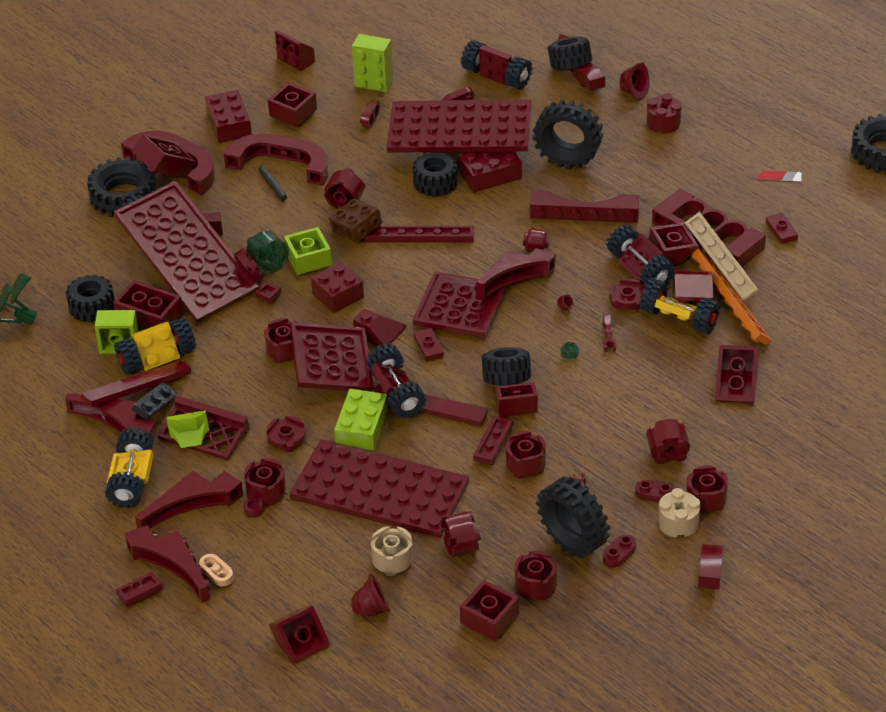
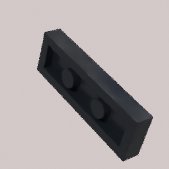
(154, 401)

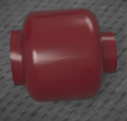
(535, 239)

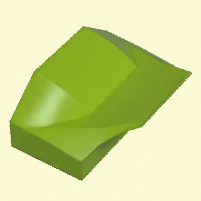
(188, 428)

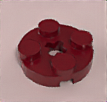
(249, 265)
(618, 293)
(286, 441)

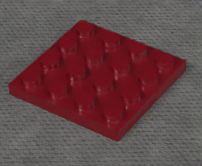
(453, 307)
(330, 357)

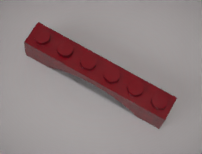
(617, 209)

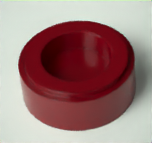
(253, 508)

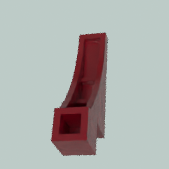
(514, 268)
(113, 413)
(191, 494)
(169, 553)

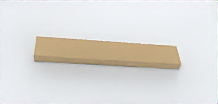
(722, 257)

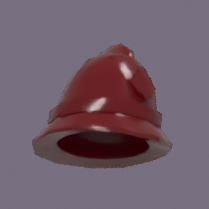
(635, 80)
(369, 598)

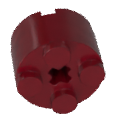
(663, 113)
(343, 187)
(278, 340)
(668, 441)
(525, 454)
(265, 481)
(709, 487)
(460, 534)
(535, 575)

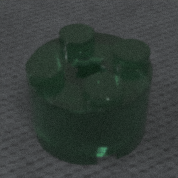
(267, 251)

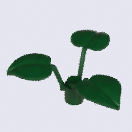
(22, 312)

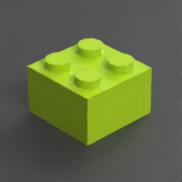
(308, 250)
(113, 327)

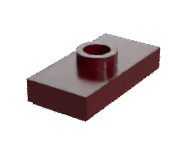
(781, 228)
(428, 344)
(139, 589)

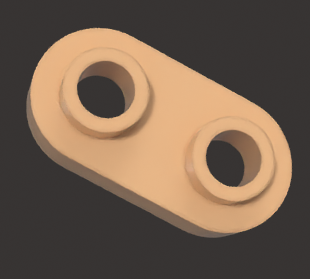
(216, 570)

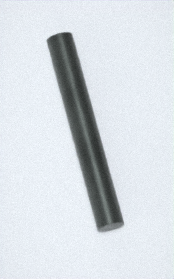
(272, 183)

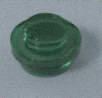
(569, 350)

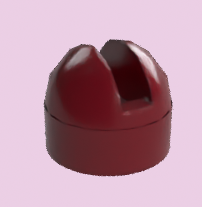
(565, 302)

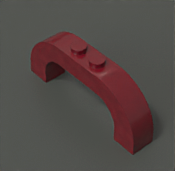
(279, 147)
(198, 180)

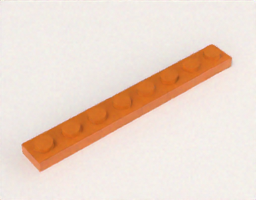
(732, 299)

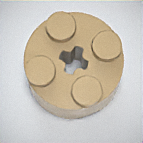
(679, 513)
(392, 550)

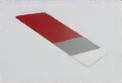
(780, 175)

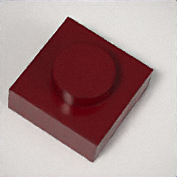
(268, 292)

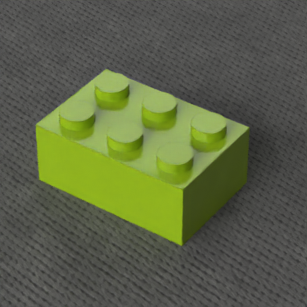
(372, 62)
(361, 419)

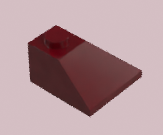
(378, 327)

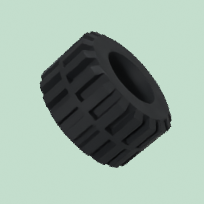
(569, 53)
(435, 174)
(89, 295)
(506, 366)

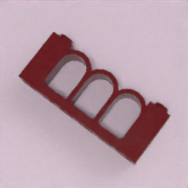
(681, 203)

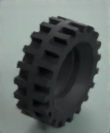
(863, 136)
(559, 150)
(115, 174)
(573, 517)

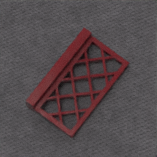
(215, 416)

